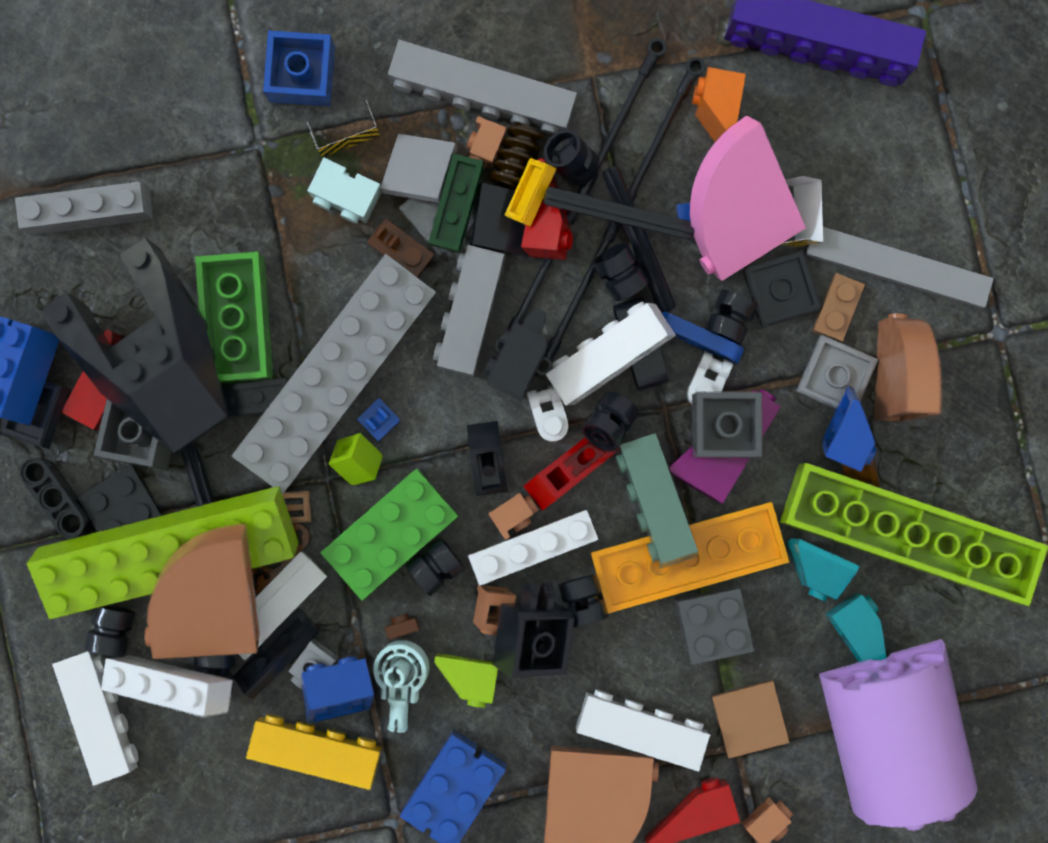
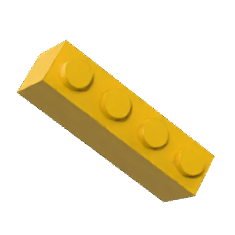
(314, 751)

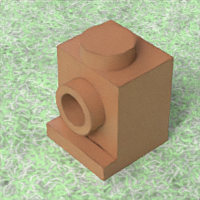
(487, 141)
(513, 514)
(488, 596)
(768, 821)

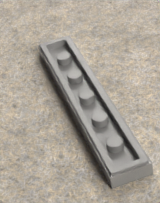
(902, 268)

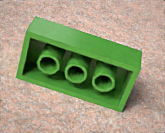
(237, 315)
(389, 534)

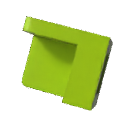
(356, 459)

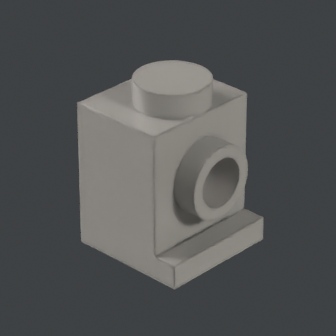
(313, 653)

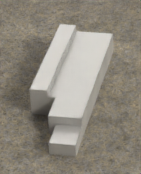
(286, 594)

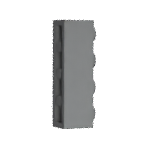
(84, 208)
(470, 310)

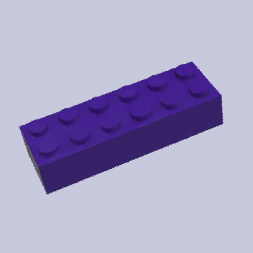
(827, 37)

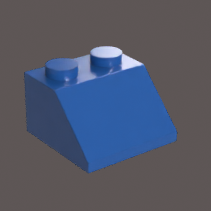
(848, 434)
(336, 689)

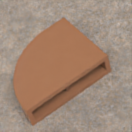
(906, 370)
(205, 599)
(597, 795)

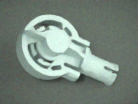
(400, 680)

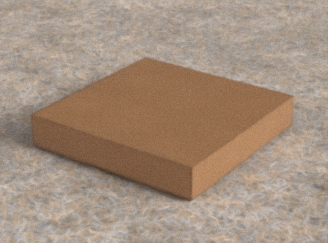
(750, 719)

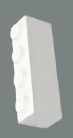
(610, 353)
(533, 547)
(167, 685)
(96, 717)
(642, 730)

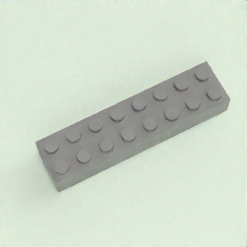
(333, 374)

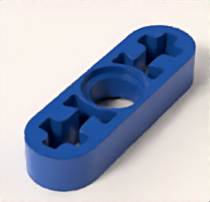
(704, 339)

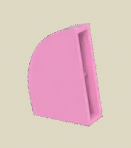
(741, 201)

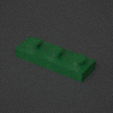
(456, 203)

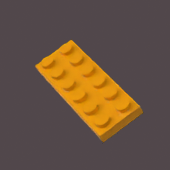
(726, 550)

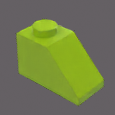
(469, 677)

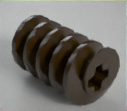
(516, 155)

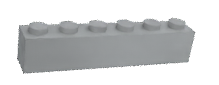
(481, 88)

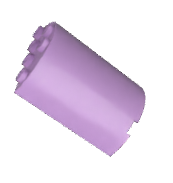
(901, 737)

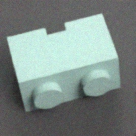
(336, 189)

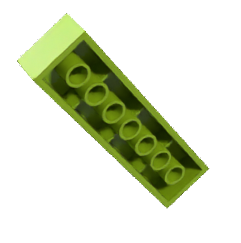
(914, 534)
(129, 558)

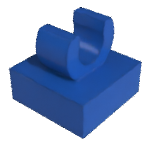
(379, 419)

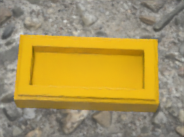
(530, 192)

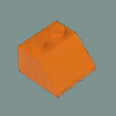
(718, 100)

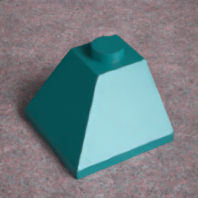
(820, 570)

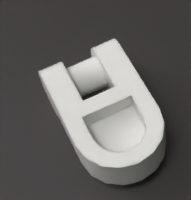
(702, 384)
(553, 423)

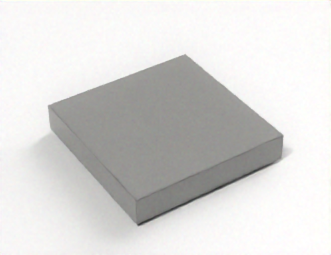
(418, 168)
(833, 369)

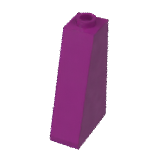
(718, 475)

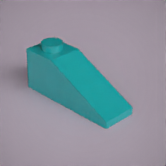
(859, 627)

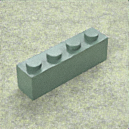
(657, 500)

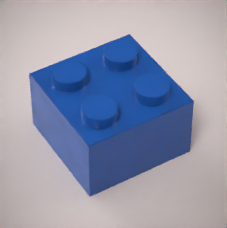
(299, 68)

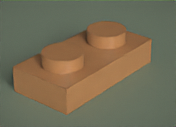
(838, 307)

